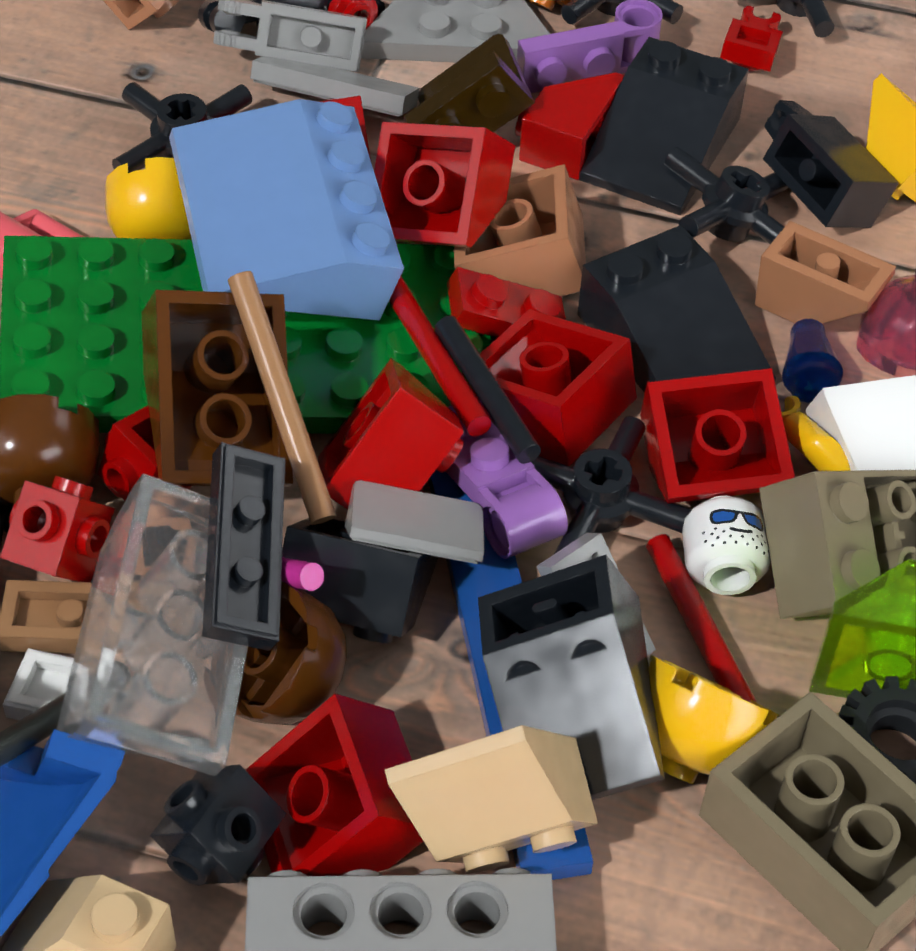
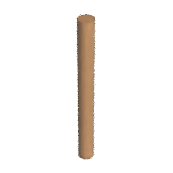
(281, 398)

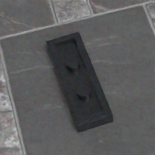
(244, 548)

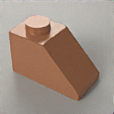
(818, 277)

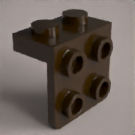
(476, 90)

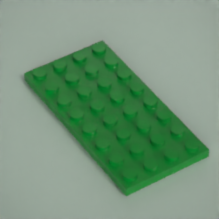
(78, 326)

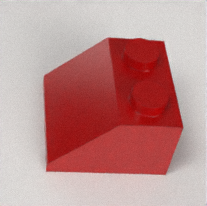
(442, 181)
(563, 380)
(715, 435)
(391, 437)
(337, 791)

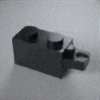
(826, 167)

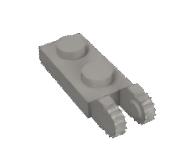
(297, 33)

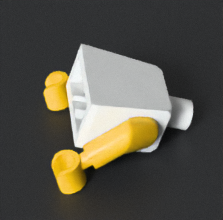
(857, 426)

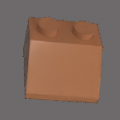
(533, 236)

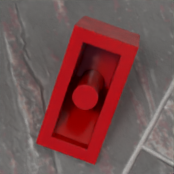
(565, 122)

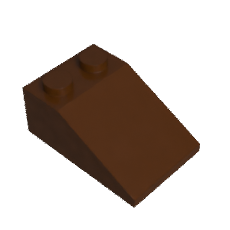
(206, 382)

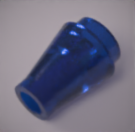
(810, 361)

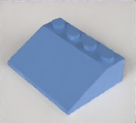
(291, 203)

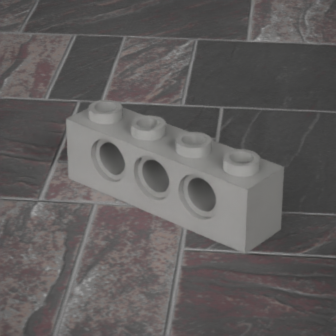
(435, 901)

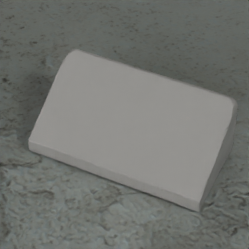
(415, 521)

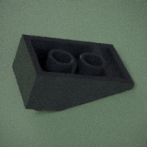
(665, 103)
(672, 309)

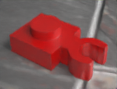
(752, 41)

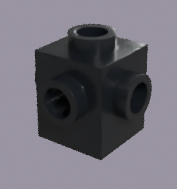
(217, 826)

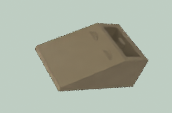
(836, 534)

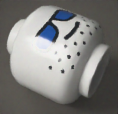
(726, 545)

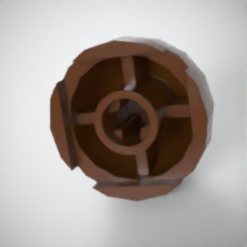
(44, 443)
(300, 669)

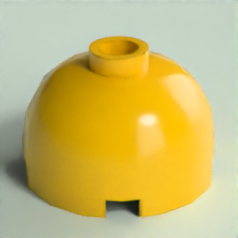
(146, 201)
(699, 719)

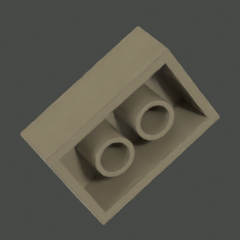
(822, 823)

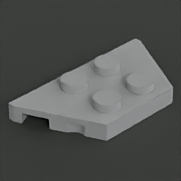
(447, 28)

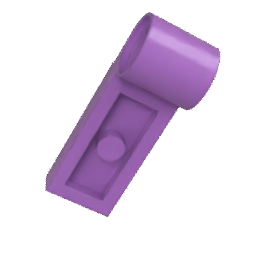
(590, 49)
(515, 498)

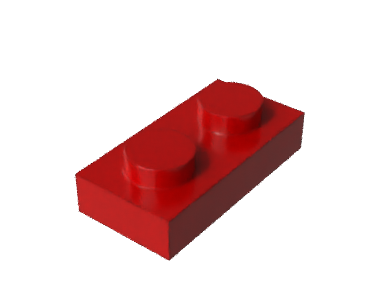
(493, 304)

